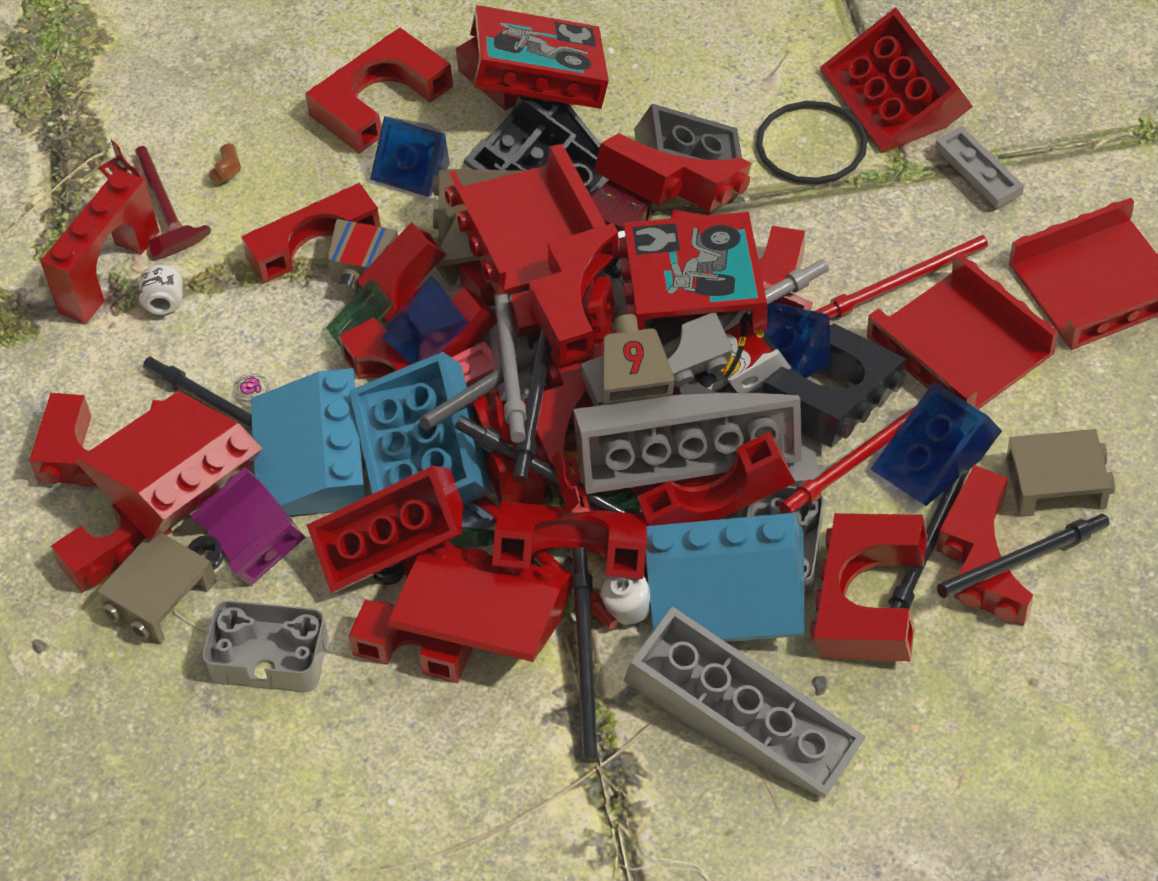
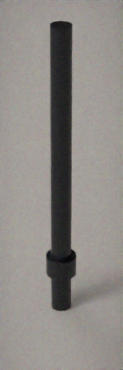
(176, 378)
(491, 440)
(525, 451)
(1074, 533)
(582, 586)
(903, 595)

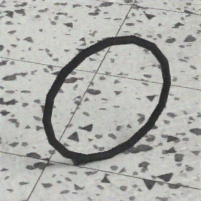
(811, 180)

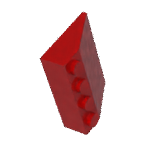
(895, 83)
(169, 461)
(469, 602)

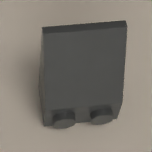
(687, 135)

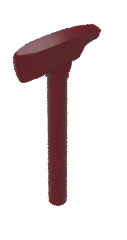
(177, 236)

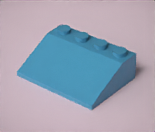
(396, 442)
(309, 443)
(730, 575)

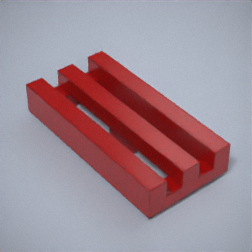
(602, 312)

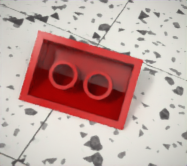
(489, 411)

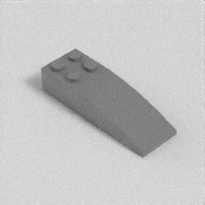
(678, 436)
(741, 705)

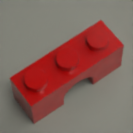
(90, 558)
(376, 641)

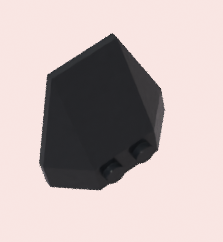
(530, 131)

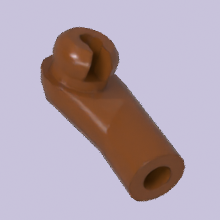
(227, 167)

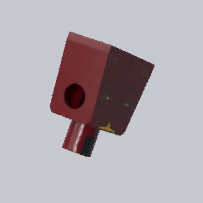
(621, 205)

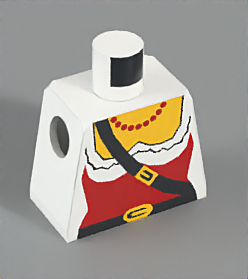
(751, 361)

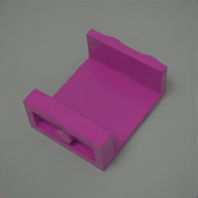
(248, 525)

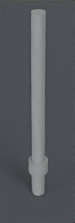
(794, 281)
(514, 408)

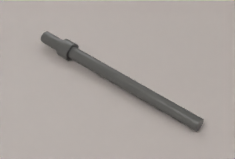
(475, 391)

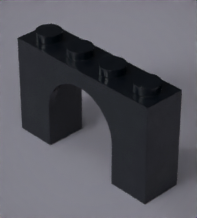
(834, 412)

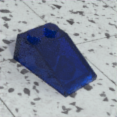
(936, 445)

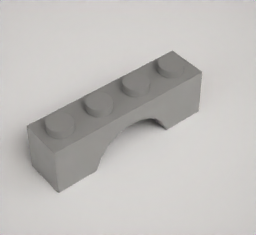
(700, 349)

